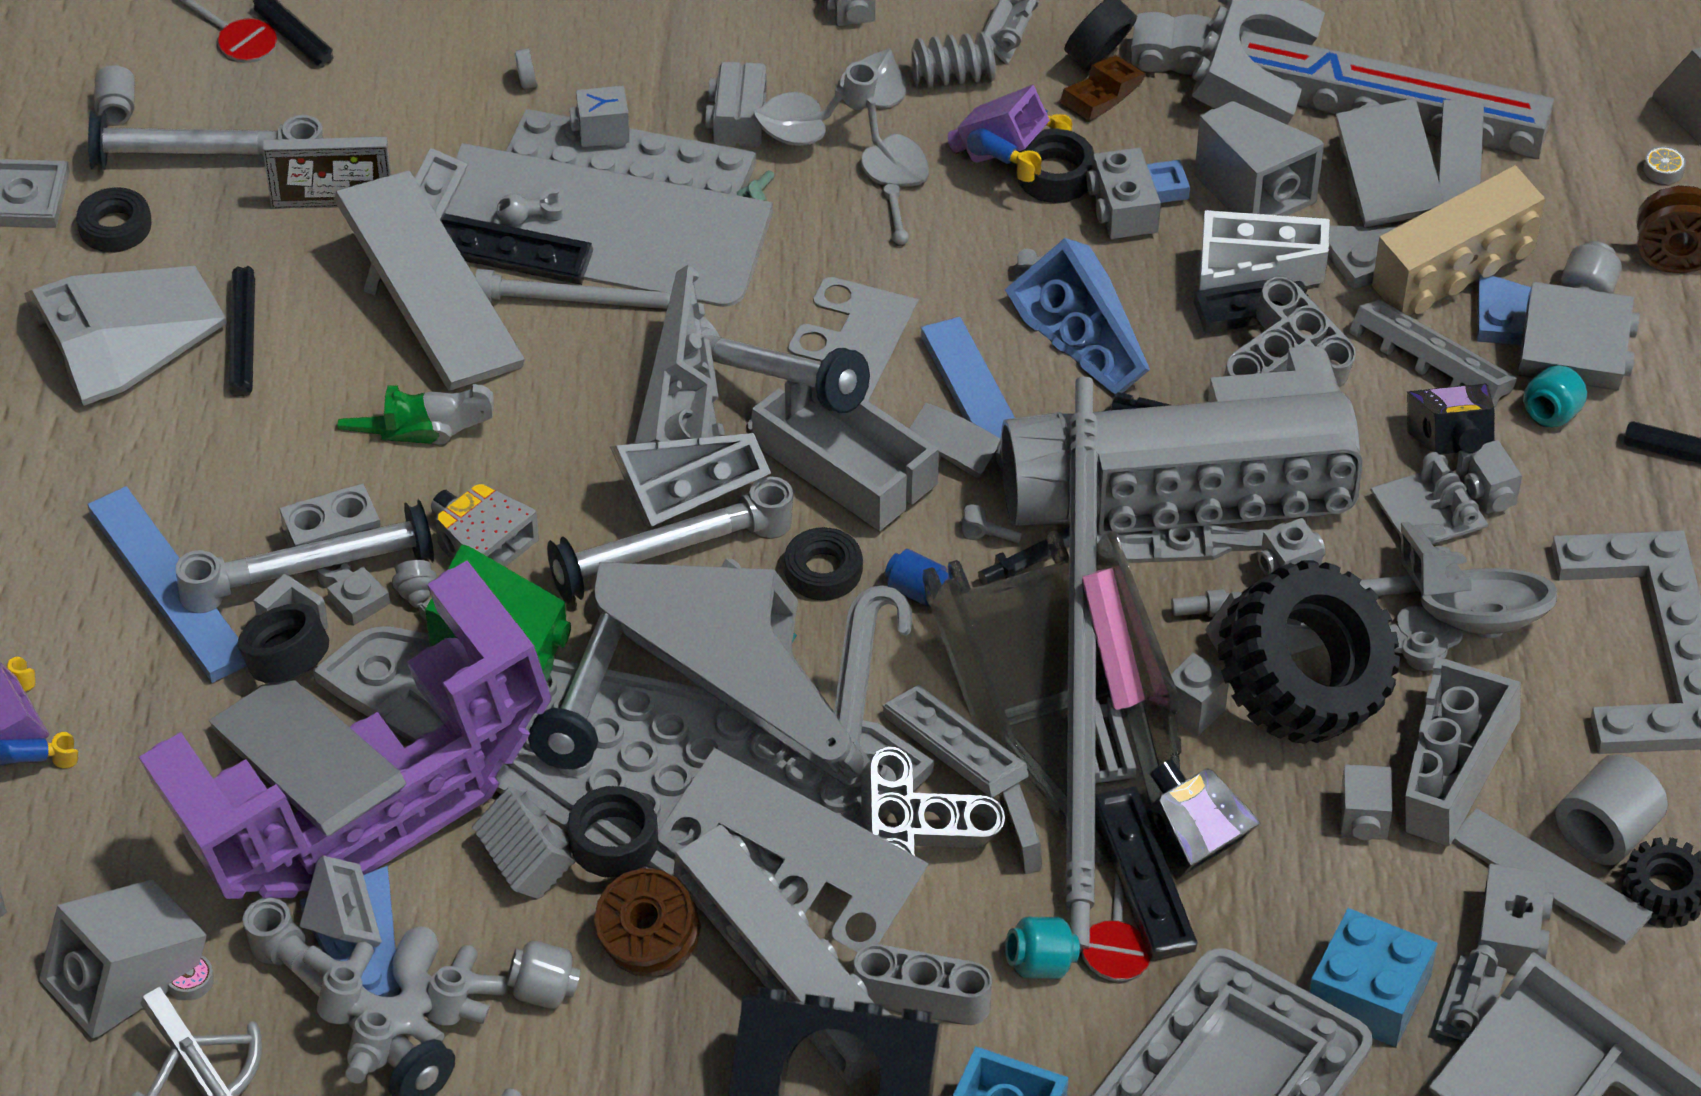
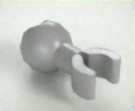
(515, 209)

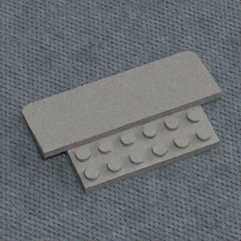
(637, 202)

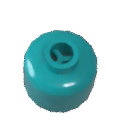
(1555, 396)
(1042, 947)

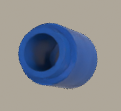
(905, 574)

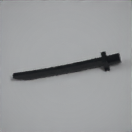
(1008, 567)

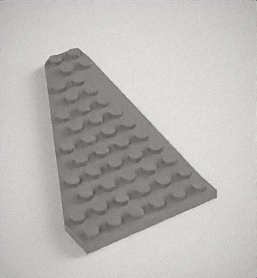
(648, 737)

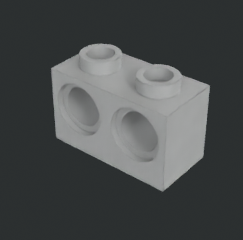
(329, 516)

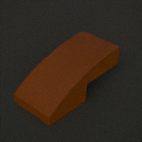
(1105, 87)

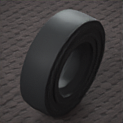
(116, 237)
(823, 585)

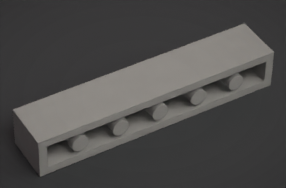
(773, 938)

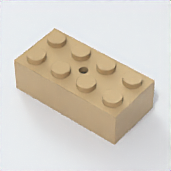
(1458, 242)

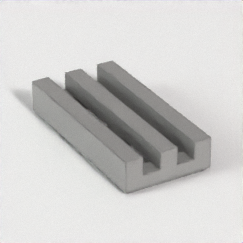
(1122, 743)

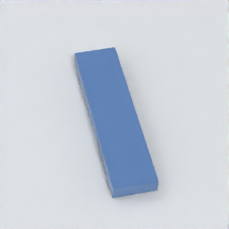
(966, 374)

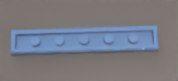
(153, 565)

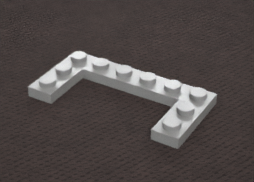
(1676, 600)

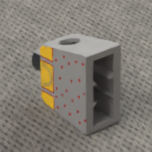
(485, 522)

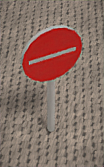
(243, 39)
(1116, 947)

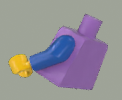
(1006, 127)
(20, 725)

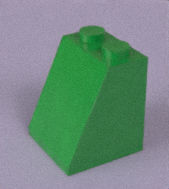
(532, 608)

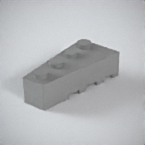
(1459, 742)

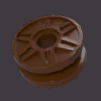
(1671, 229)
(652, 949)

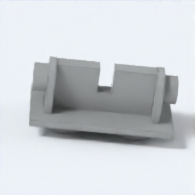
(1007, 26)
(1471, 993)

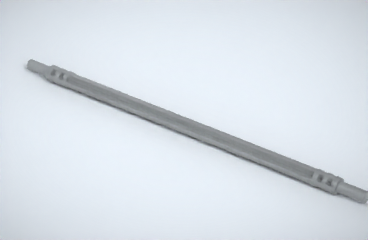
(1081, 666)

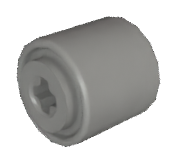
(1611, 809)

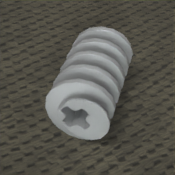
(952, 59)

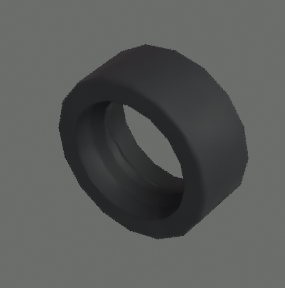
(1100, 33)
(1060, 186)
(283, 643)
(605, 803)

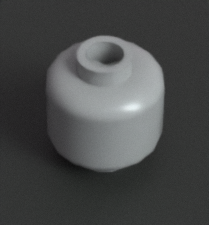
(1592, 268)
(542, 974)

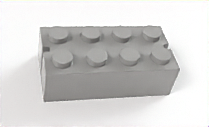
(852, 457)

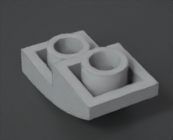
(956, 438)

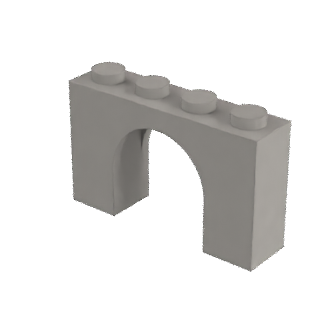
(1231, 75)

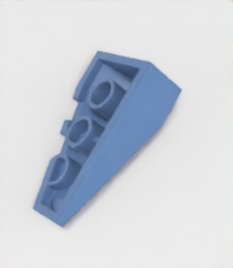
(1079, 311)

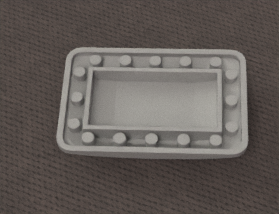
(1241, 1034)

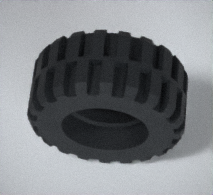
(1348, 625)

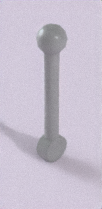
(892, 192)

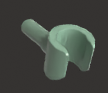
(754, 188)

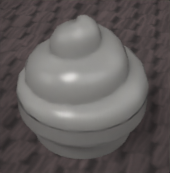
(412, 581)

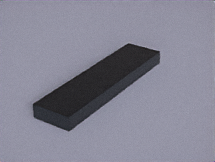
(519, 249)
(1144, 874)

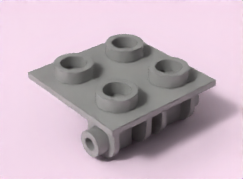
(1431, 498)

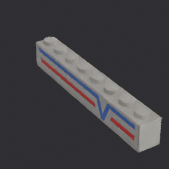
(1344, 81)

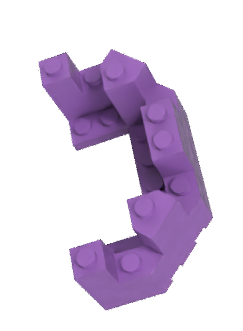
(477, 684)

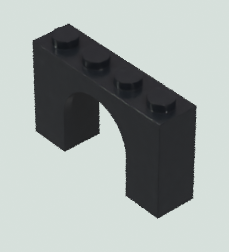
(775, 1027)

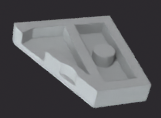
(1355, 251)

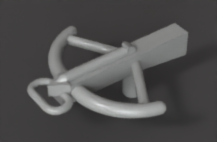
(186, 1050)

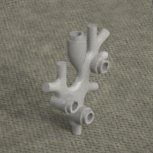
(382, 1018)

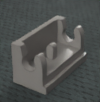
(1429, 566)

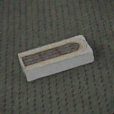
(1021, 828)

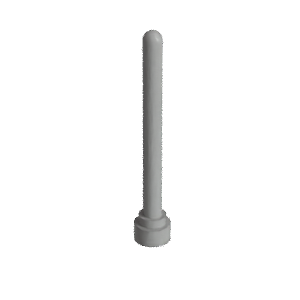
(495, 287)

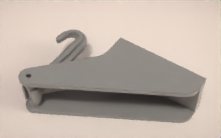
(735, 642)

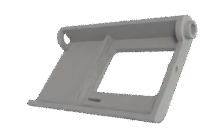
(1559, 1042)

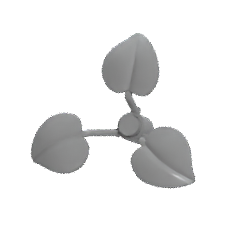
(869, 83)

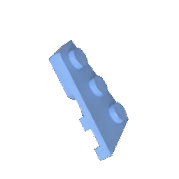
(1500, 310)
(378, 975)

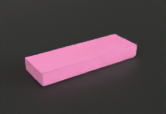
(1113, 638)

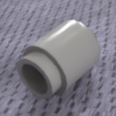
(115, 94)

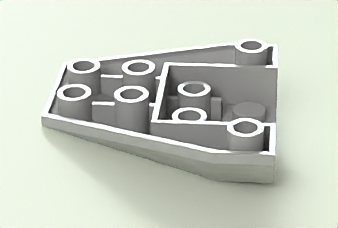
(124, 324)

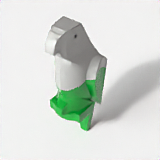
(425, 416)

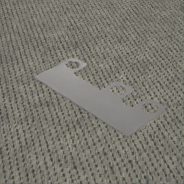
(871, 328)
(807, 835)

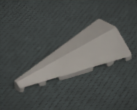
(683, 373)

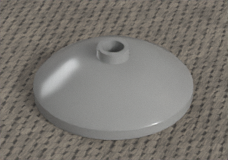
(1497, 604)

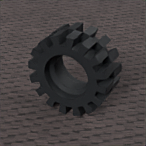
(1669, 861)

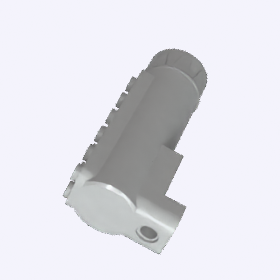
(1247, 455)

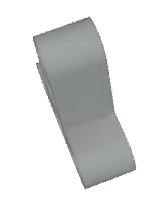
(1283, 332)
(910, 808)

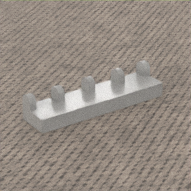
(1430, 348)

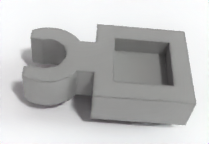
(353, 593)

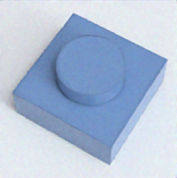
(1169, 180)

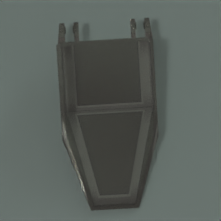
(1013, 672)

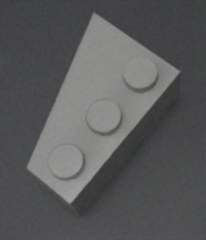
(685, 473)

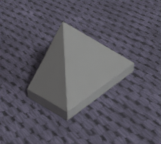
(340, 903)

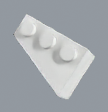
(1260, 247)

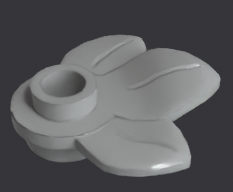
(1423, 637)

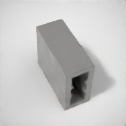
(1579, 332)

